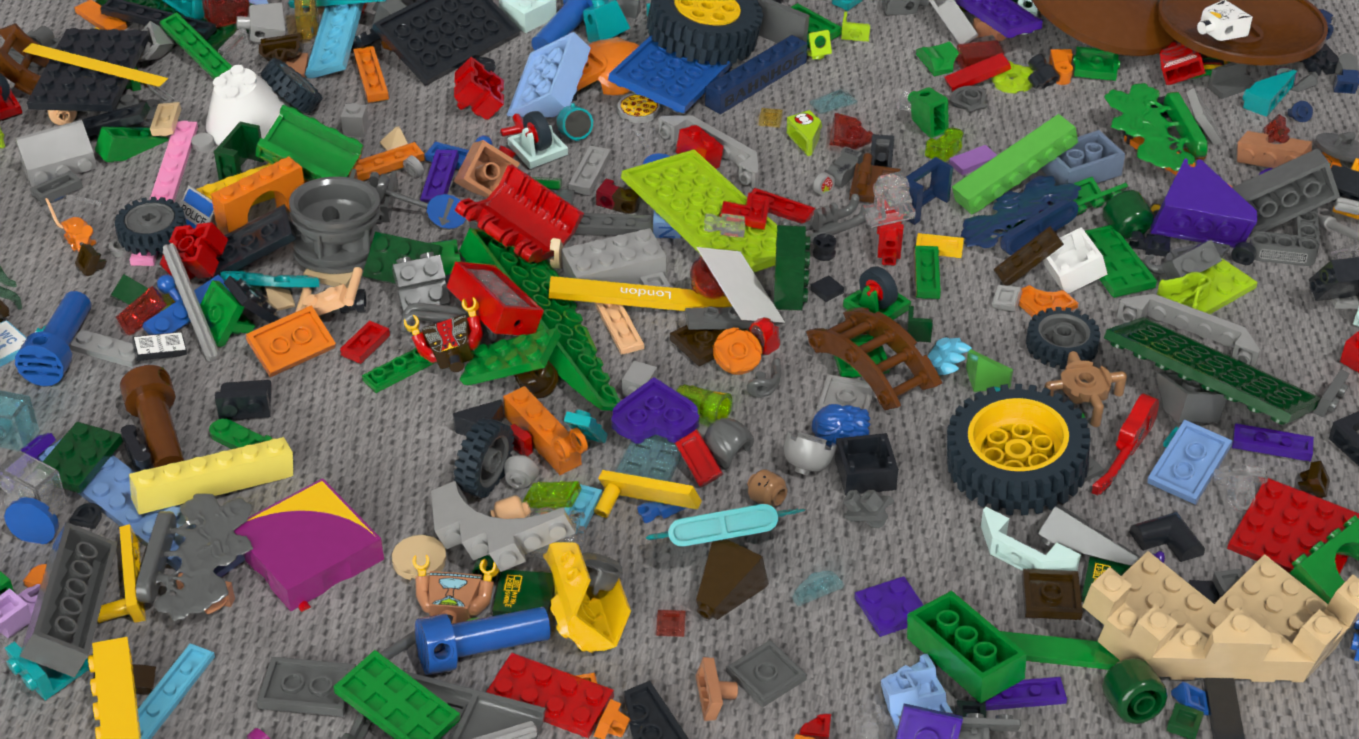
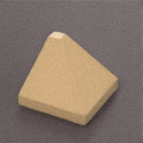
(393, 139)
(279, 297)

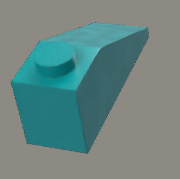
(1268, 92)

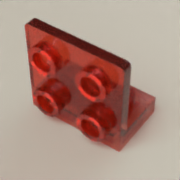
(224, 11)

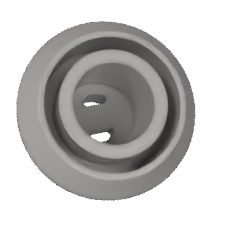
(520, 471)

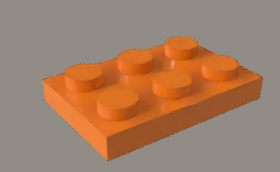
(290, 341)

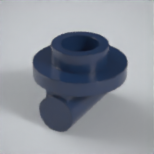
(1301, 111)

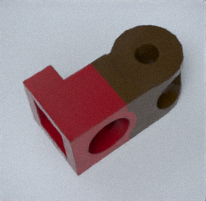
(617, 198)

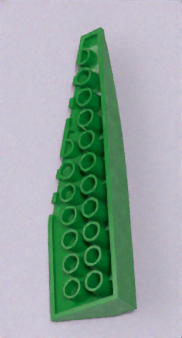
(575, 351)

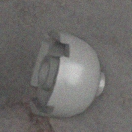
(807, 452)

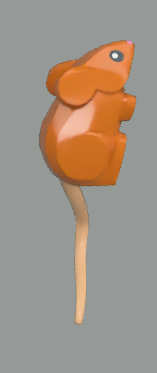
(76, 230)

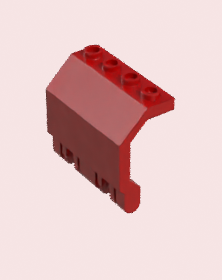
(523, 215)

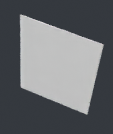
(740, 284)

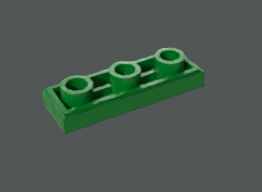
(395, 370)

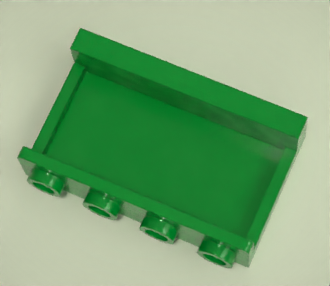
(310, 144)

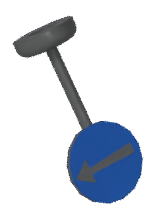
(439, 209)

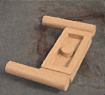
(333, 297)

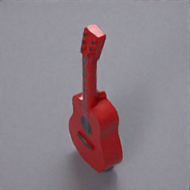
(1130, 437)

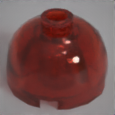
(703, 280)

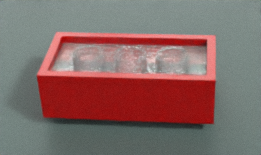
(501, 302)

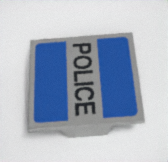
(197, 208)

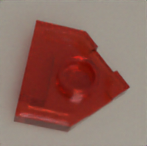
(848, 132)

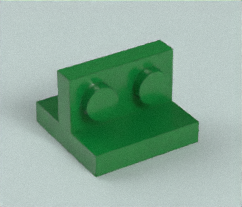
(224, 313)

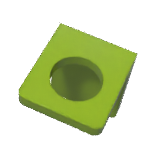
(855, 31)
(815, 52)

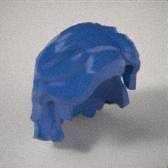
(840, 422)

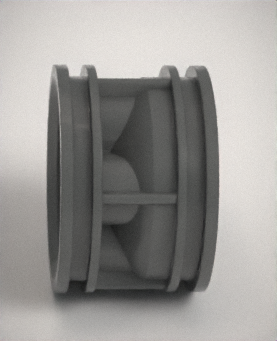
(334, 223)

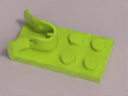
(1208, 289)

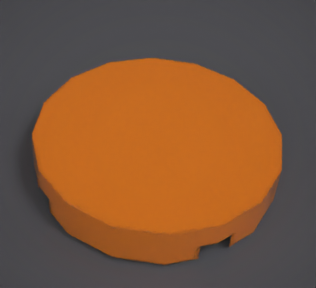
(737, 351)

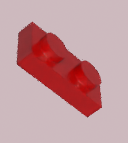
(365, 342)

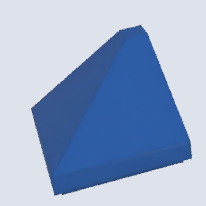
(1188, 696)

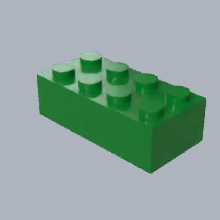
(966, 646)

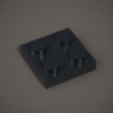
(253, 301)

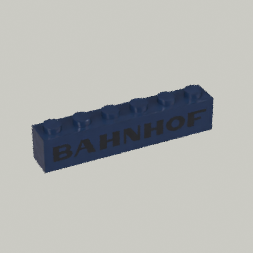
(755, 74)

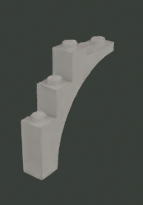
(501, 538)

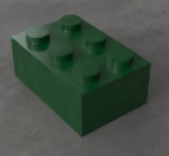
(790, 267)

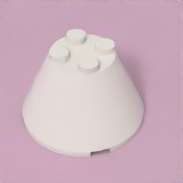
(244, 98)

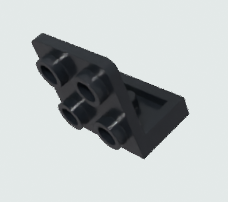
(244, 400)

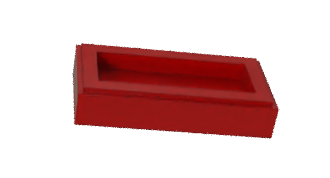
(699, 458)

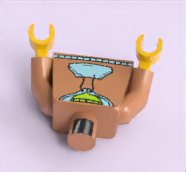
(454, 594)

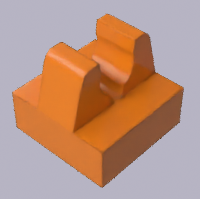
(612, 721)

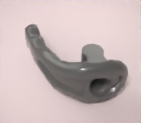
(762, 386)

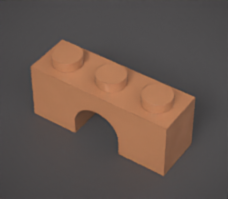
(1256, 150)

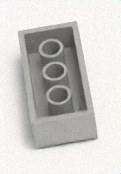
(615, 258)

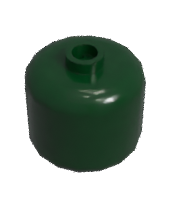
(1128, 213)
(1134, 691)

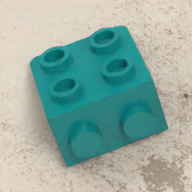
(39, 677)

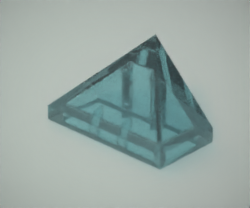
(833, 101)

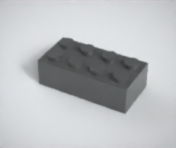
(1289, 190)

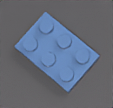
(1189, 462)

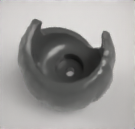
(725, 438)

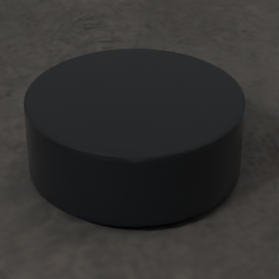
(1243, 253)

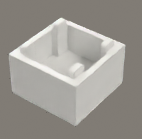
(1075, 262)

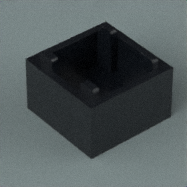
(866, 463)

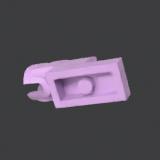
(17, 610)

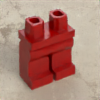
(890, 241)

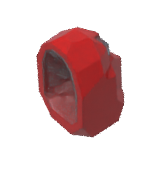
(767, 334)

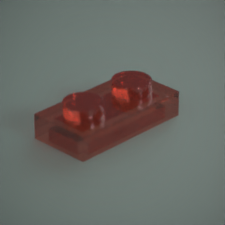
(141, 310)

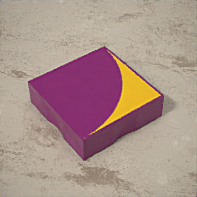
(309, 543)

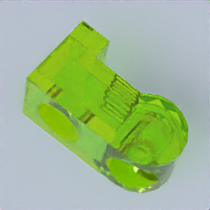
(946, 145)

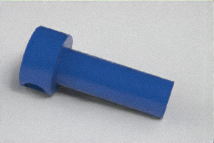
(562, 23)
(47, 353)
(442, 643)

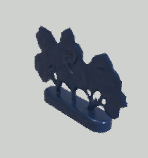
(1023, 206)

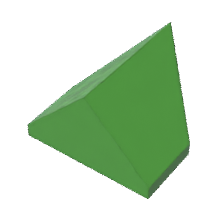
(986, 372)

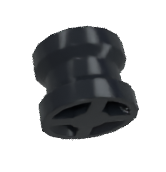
(824, 247)

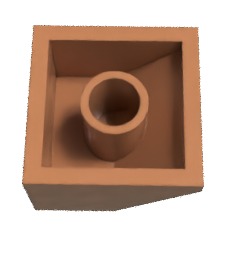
(483, 168)

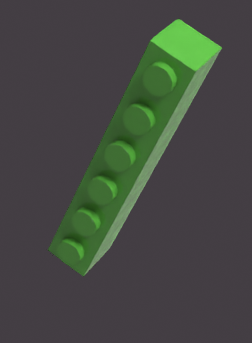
(1015, 164)

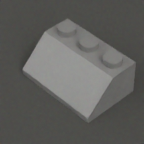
(55, 152)

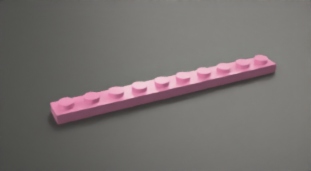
(170, 175)

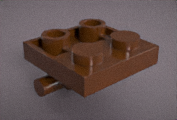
(865, 176)

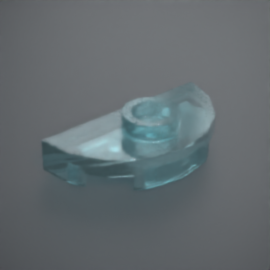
(816, 586)

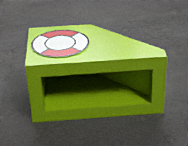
(804, 130)

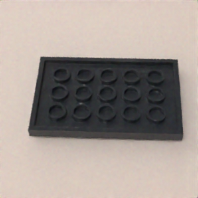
(444, 34)
(84, 89)

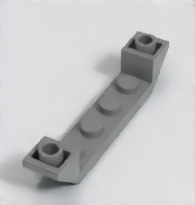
(733, 150)
(1193, 321)

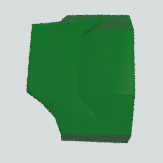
(938, 58)

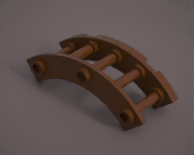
(13, 71)
(886, 331)

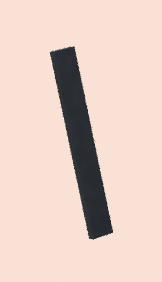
(1220, 692)

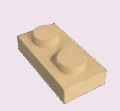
(165, 119)

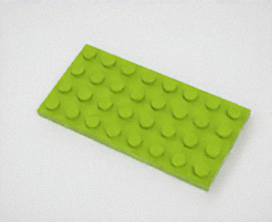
(689, 187)

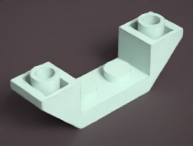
(1020, 555)

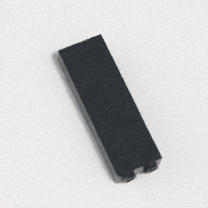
(1336, 280)

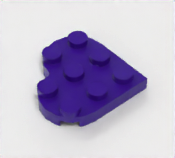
(653, 411)

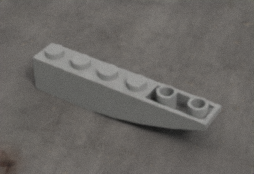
(955, 20)

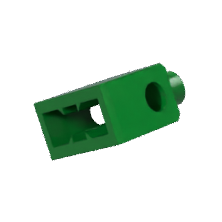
(929, 111)

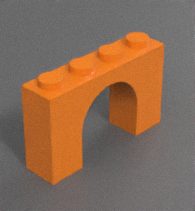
(234, 201)

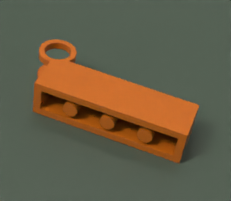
(548, 435)

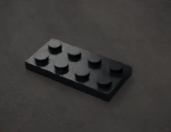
(256, 240)

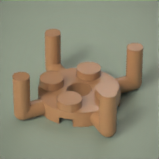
(1094, 391)

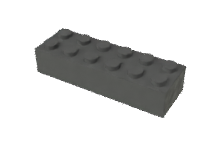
(69, 600)

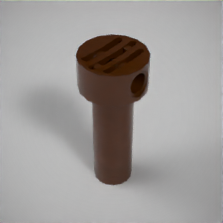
(149, 395)

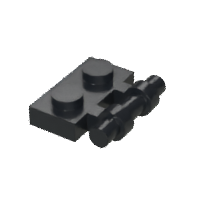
(1323, 60)

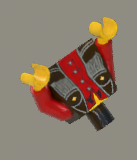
(449, 341)

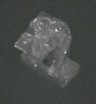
(890, 193)

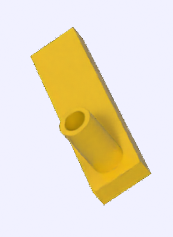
(645, 489)
(131, 567)

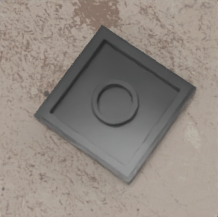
(766, 673)

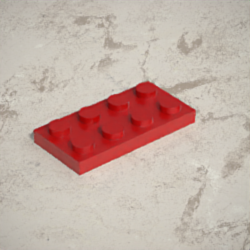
(568, 699)

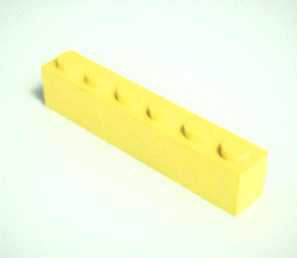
(211, 474)

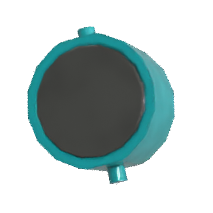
(574, 122)

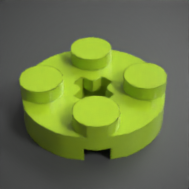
(1019, 82)

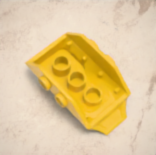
(587, 619)

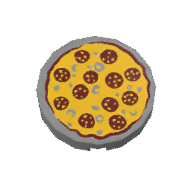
(637, 108)

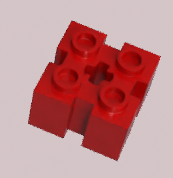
(198, 249)

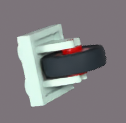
(537, 141)

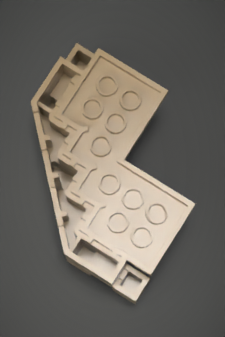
(1256, 631)

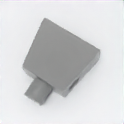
(263, 21)

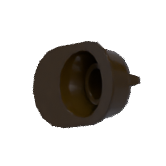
(539, 381)

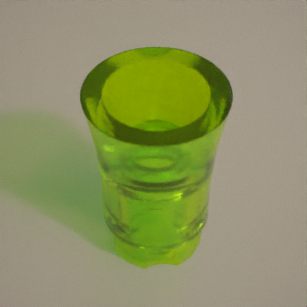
(710, 404)

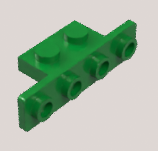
(1091, 195)

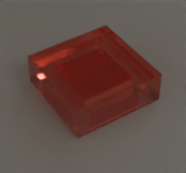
(671, 623)

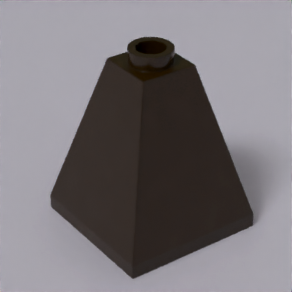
(729, 578)

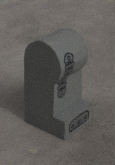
(844, 166)

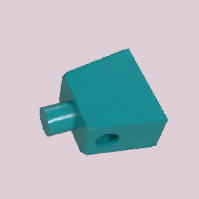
(604, 20)

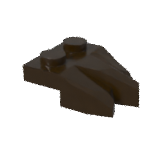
(281, 47)

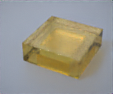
(770, 117)

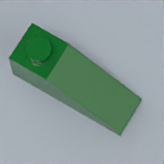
(125, 142)

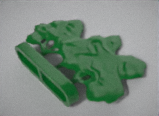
(1147, 122)

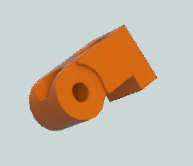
(1061, 61)

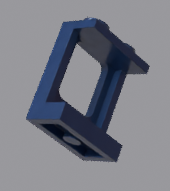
(939, 185)

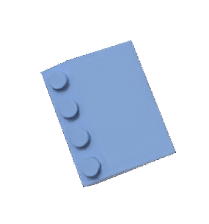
(550, 77)

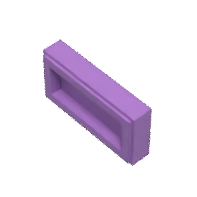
(972, 159)

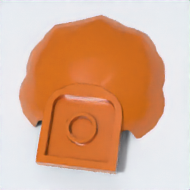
(602, 59)

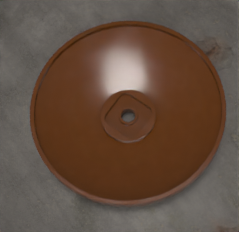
(1110, 25)
(1277, 36)

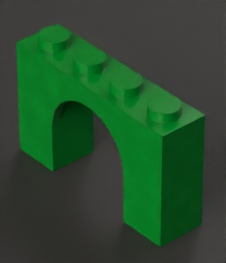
(1319, 569)

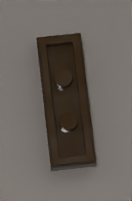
(1028, 256)

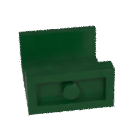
(236, 149)

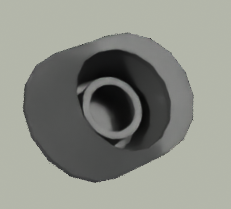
(602, 571)

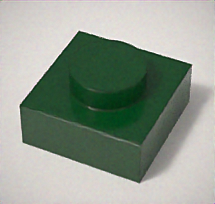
(1185, 721)

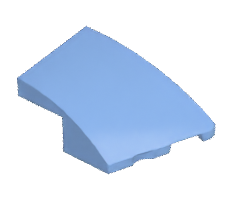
(914, 686)

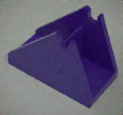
(1204, 208)

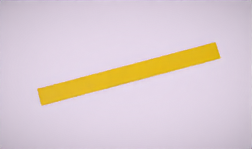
(96, 65)

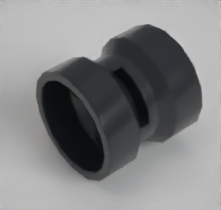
(359, 303)

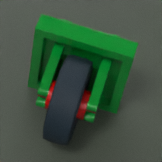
(878, 294)

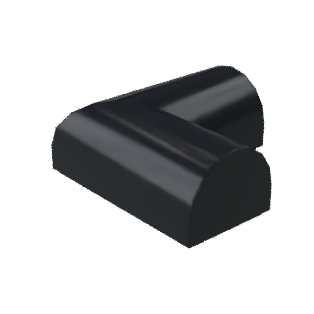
(1171, 531)

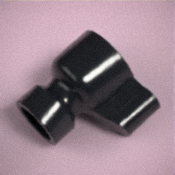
(1044, 73)

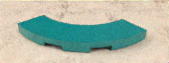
(275, 281)

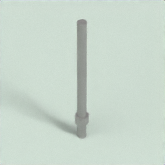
(1330, 223)

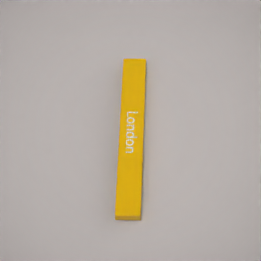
(630, 294)

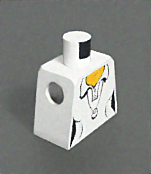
(1224, 21)

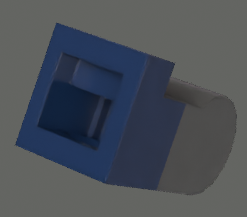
(1347, 74)

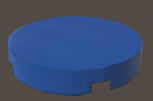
(31, 520)

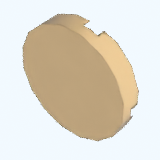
(420, 546)

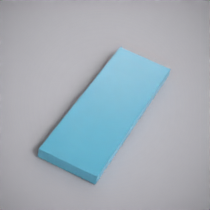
(334, 39)

